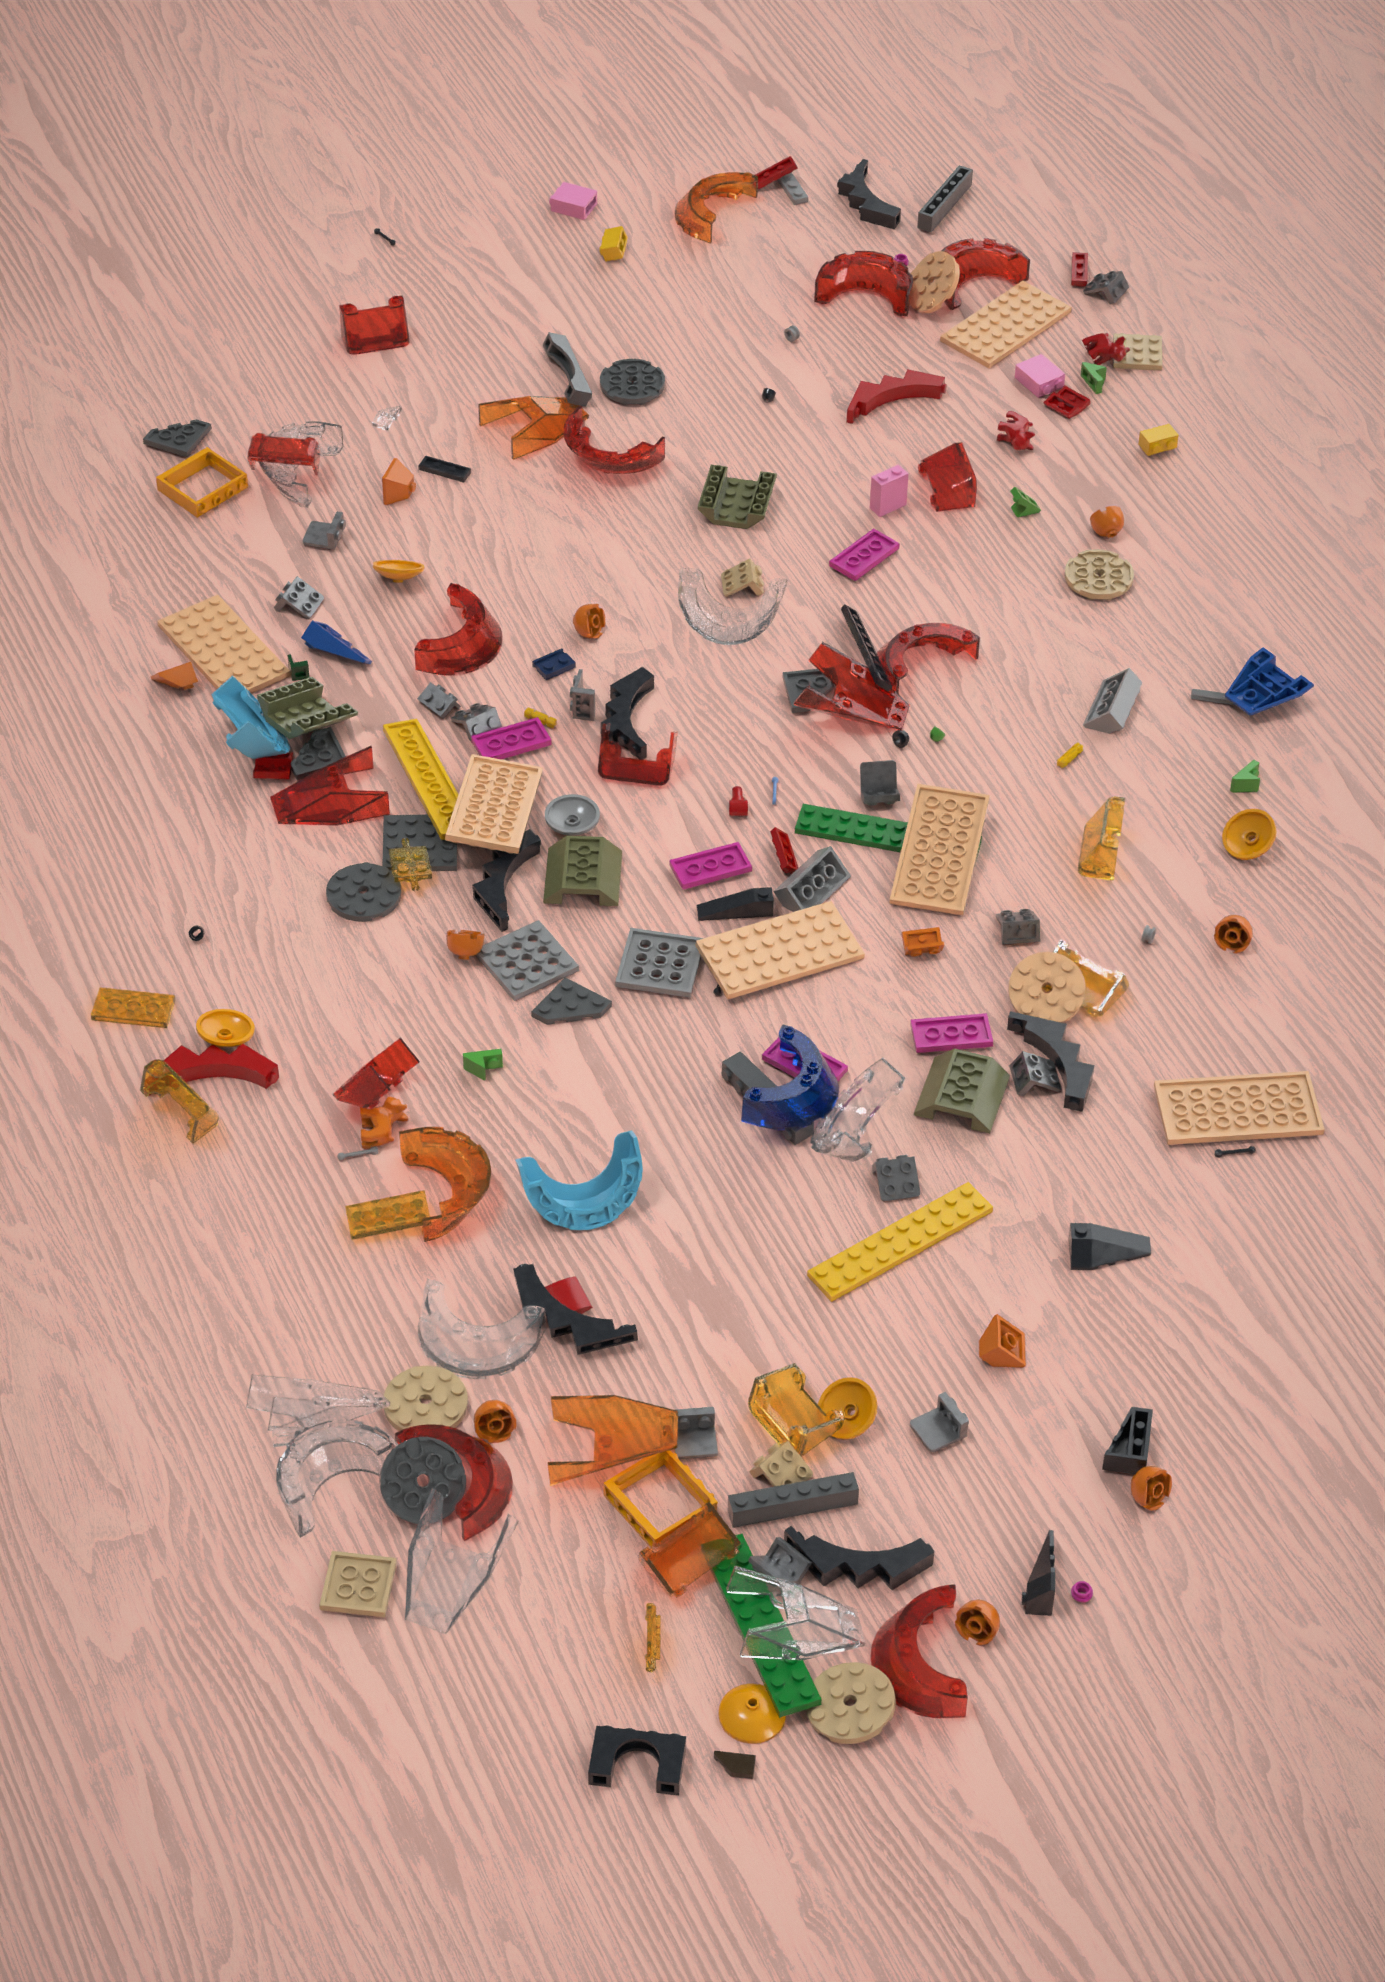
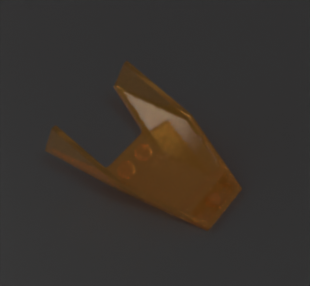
(547, 422)
(622, 1430)

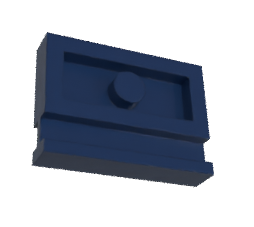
(554, 664)

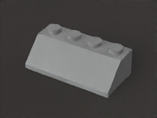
(1113, 702)
(813, 881)

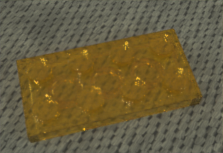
(133, 1007)
(387, 1214)

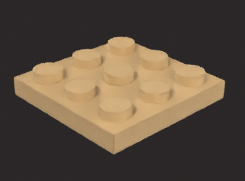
(1144, 352)
(358, 1584)

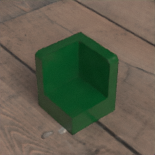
(298, 670)

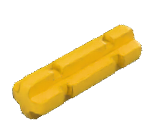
(545, 719)
(1069, 755)

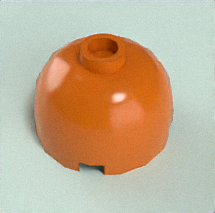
(1107, 522)
(589, 620)
(1233, 933)
(465, 943)
(494, 1421)
(1150, 1487)
(978, 1621)

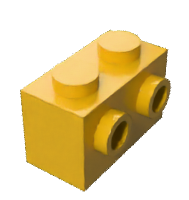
(613, 243)
(1158, 439)

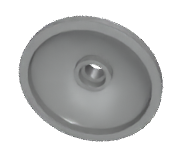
(572, 814)

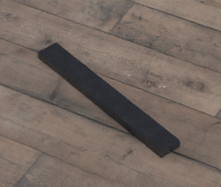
(866, 647)

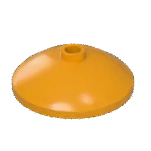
(398, 569)
(1243, 828)
(225, 1027)
(850, 1395)
(748, 1722)

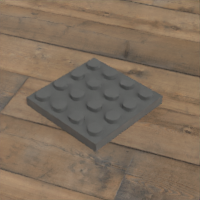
(420, 832)

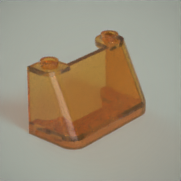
(690, 1551)

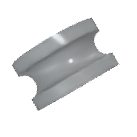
(792, 333)
(1148, 934)

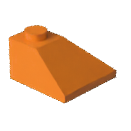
(397, 483)
(177, 677)
(1002, 1344)

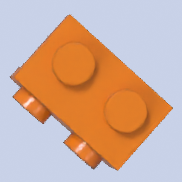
(922, 941)

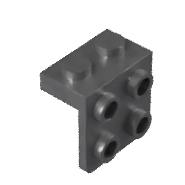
(1112, 284)
(325, 534)
(300, 597)
(478, 719)
(879, 782)
(897, 1177)
(941, 1425)
(782, 1562)

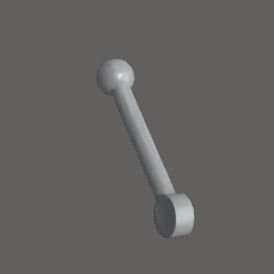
(374, 1150)

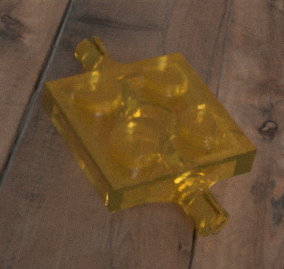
(410, 864)
(653, 1637)

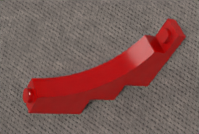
(913, 385)
(213, 1062)

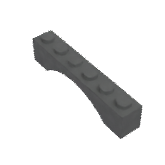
(560, 351)

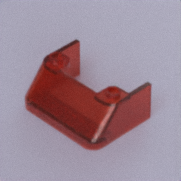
(284, 451)
(620, 768)
(377, 1075)

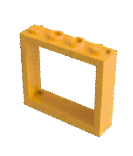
(192, 465)
(613, 1493)

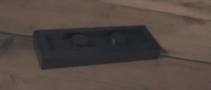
(444, 469)

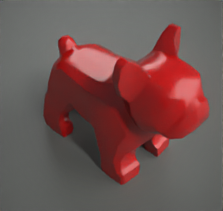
(1102, 346)
(1016, 431)

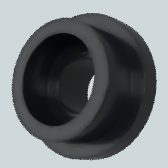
(900, 738)

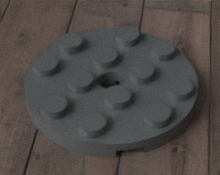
(617, 383)
(345, 887)
(419, 1457)

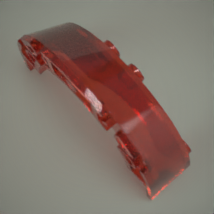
(986, 259)
(866, 272)
(635, 460)
(945, 636)
(469, 647)
(491, 1476)
(898, 1657)

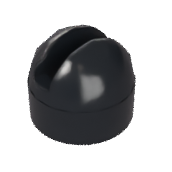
(768, 394)
(194, 929)

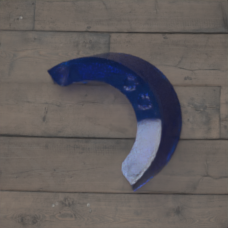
(801, 1100)

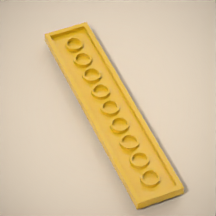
(423, 771)
(899, 1241)

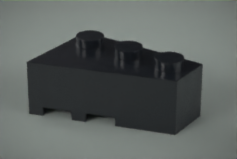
(1131, 1444)

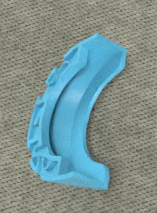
(254, 735)
(587, 1203)

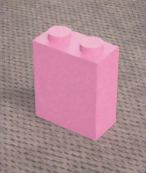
(573, 200)
(1039, 375)
(888, 490)

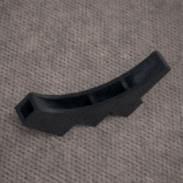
(861, 198)
(624, 698)

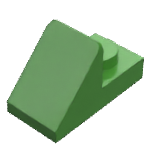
(1094, 376)
(1023, 504)
(1246, 779)
(479, 1061)

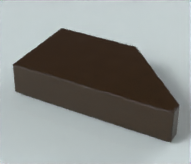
(736, 1763)

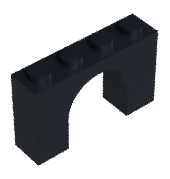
(613, 1742)

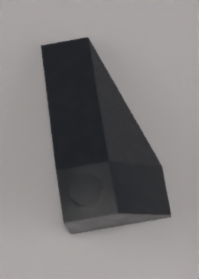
(743, 904)
(1100, 1245)
(1041, 1583)

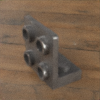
(583, 699)
(1019, 926)
(1032, 1070)
(696, 1433)

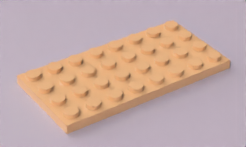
(1005, 324)
(223, 645)
(494, 804)
(939, 849)
(779, 950)
(1238, 1107)

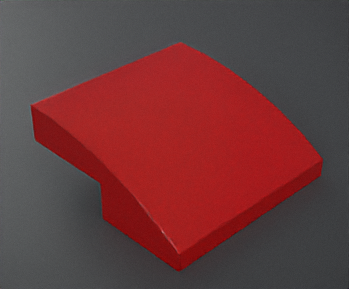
(1067, 402)
(273, 767)
(570, 1294)

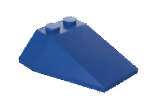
(1264, 684)

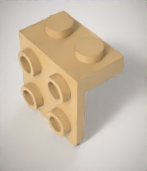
(742, 576)
(782, 1465)

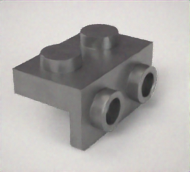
(437, 700)

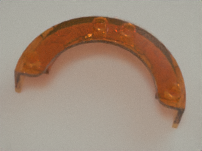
(691, 210)
(459, 1162)

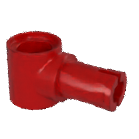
(738, 805)

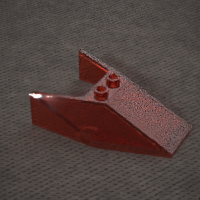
(855, 692)
(327, 800)

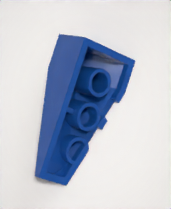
(325, 638)

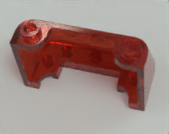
(374, 327)
(950, 478)

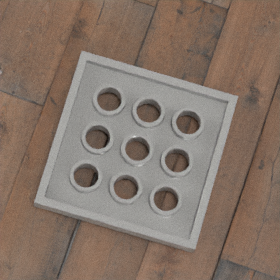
(524, 969)
(663, 984)

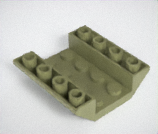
(734, 500)
(301, 709)
(583, 867)
(964, 1086)

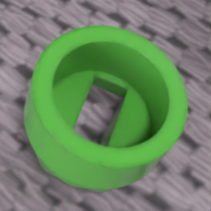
(936, 734)

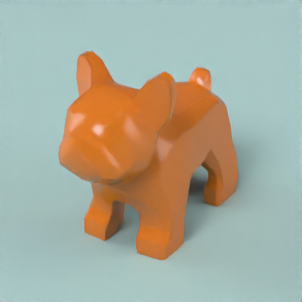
(381, 1121)

